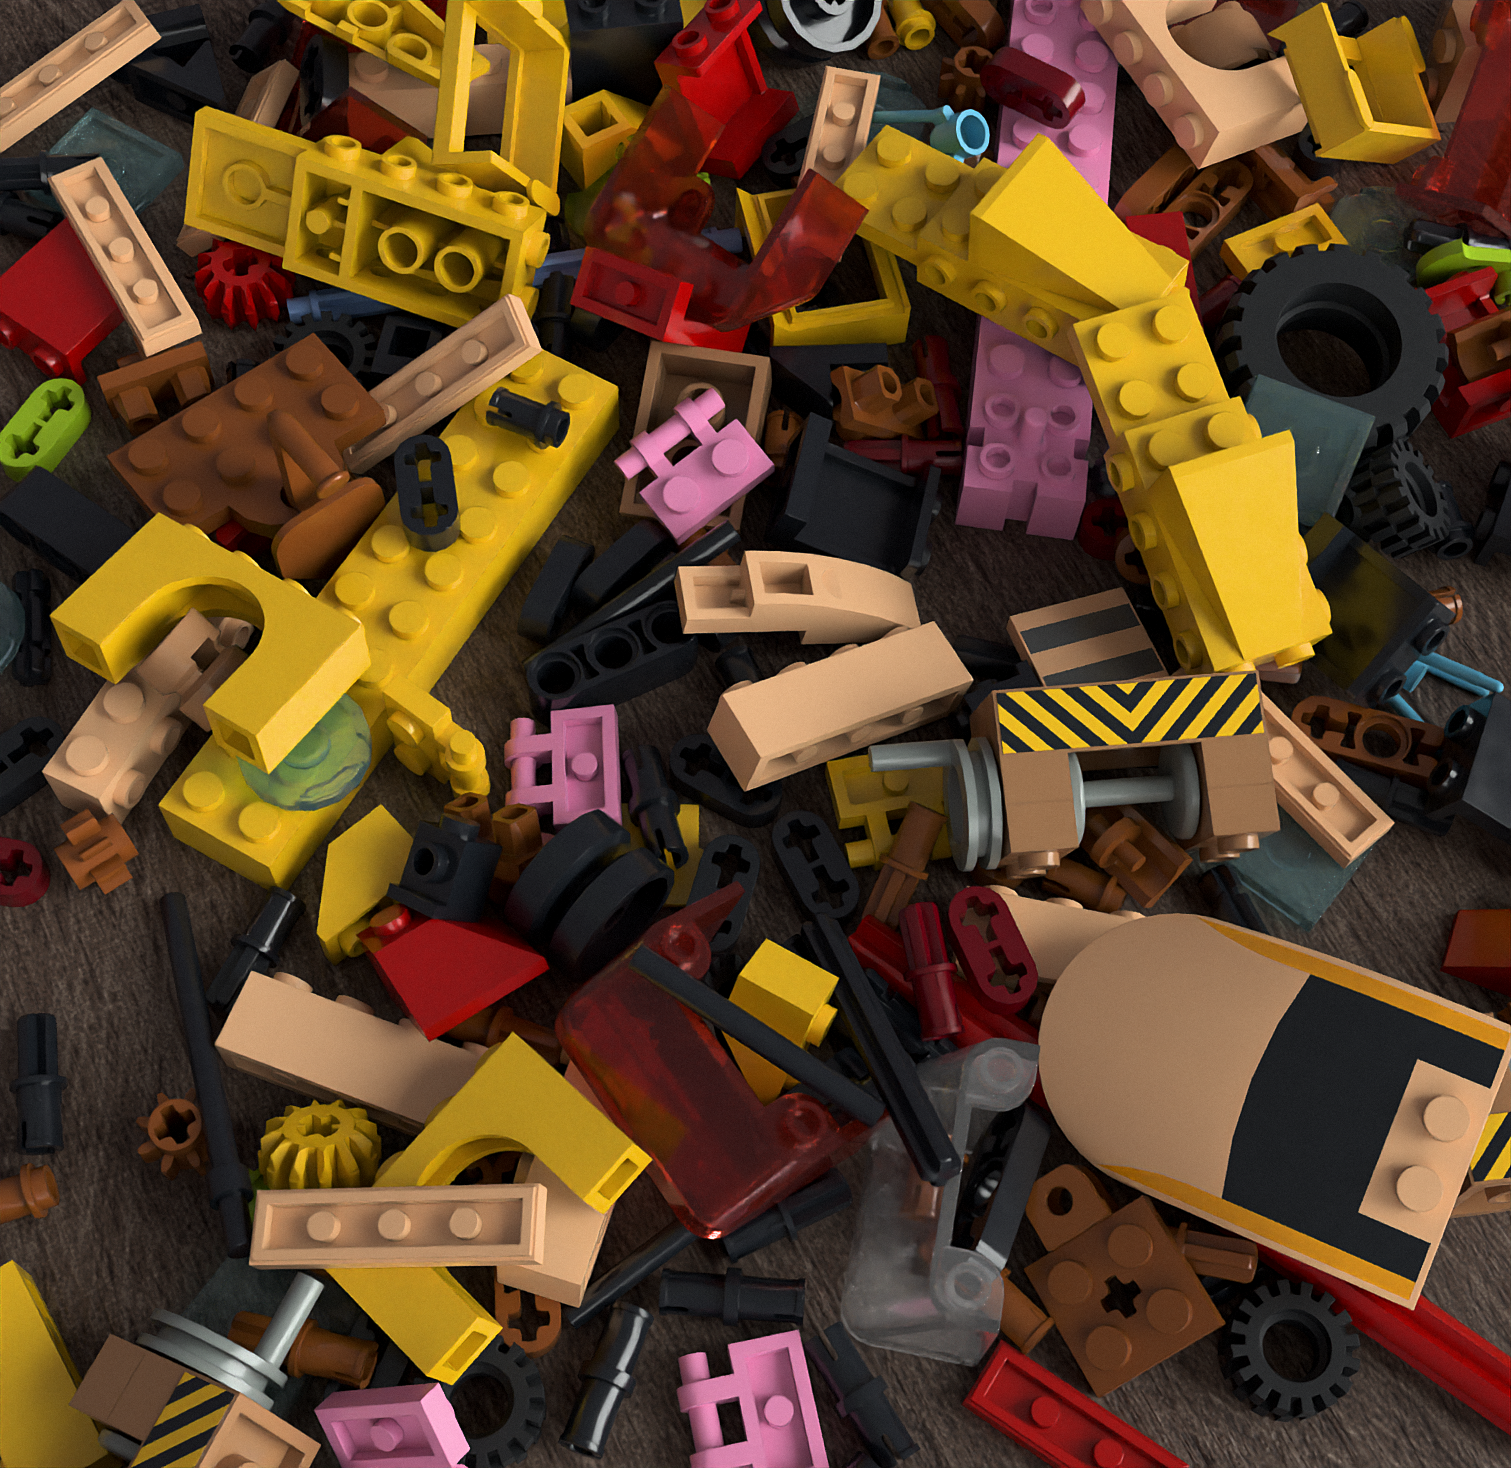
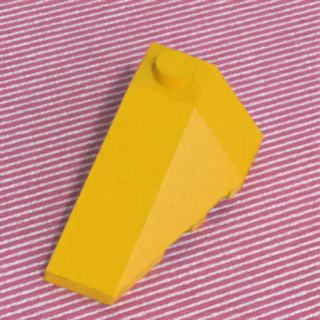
(391, 30)

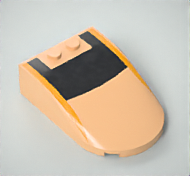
(1273, 1091)

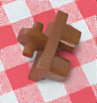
(1481, 346)
(149, 380)
(881, 406)
(514, 828)
(1133, 850)

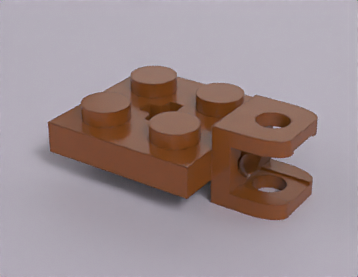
(1089, 1250)

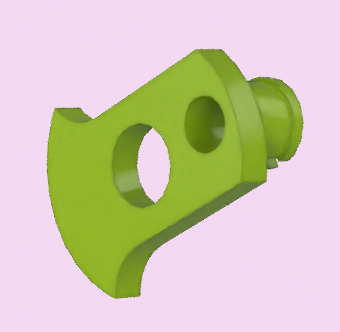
(1456, 257)

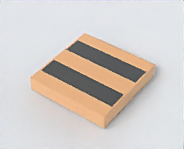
(1086, 641)

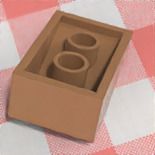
(1450, 60)
(689, 371)

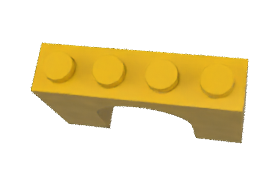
(283, 687)
(506, 1106)

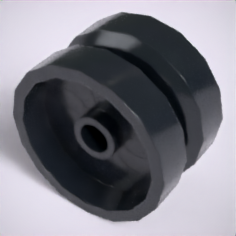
(812, 30)
(588, 895)

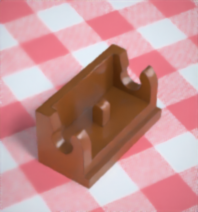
(1280, 184)

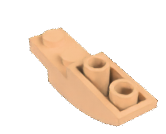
(792, 591)

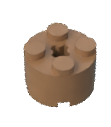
(1225, 39)

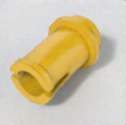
(913, 23)

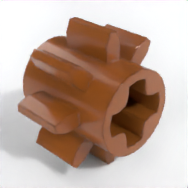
(962, 82)
(96, 851)
(161, 1128)

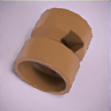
(175, 660)

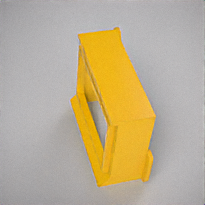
(532, 101)
(1367, 112)
(847, 324)

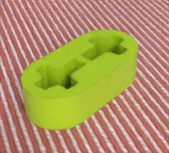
(38, 428)

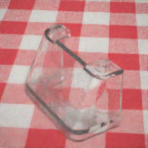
(902, 1275)

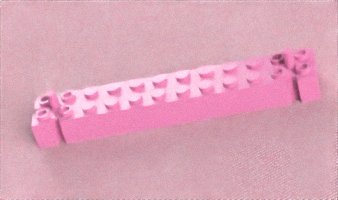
(1024, 403)

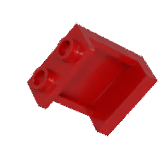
(720, 73)
(645, 301)
(56, 305)
(1484, 401)

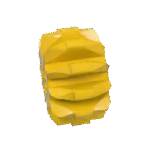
(320, 1148)

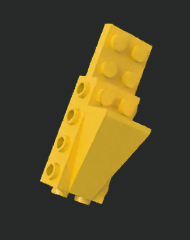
(365, 218)
(1009, 242)
(1201, 491)

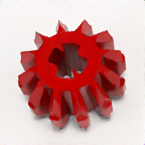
(242, 283)

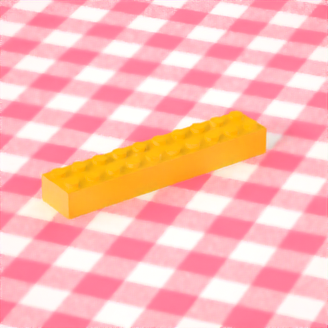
(412, 604)

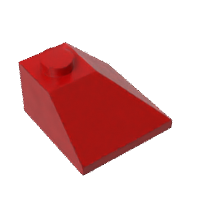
(446, 968)

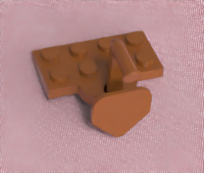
(265, 444)

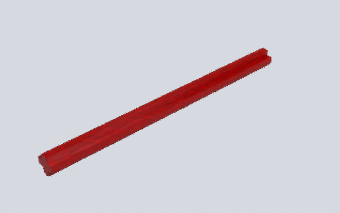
(1422, 1338)

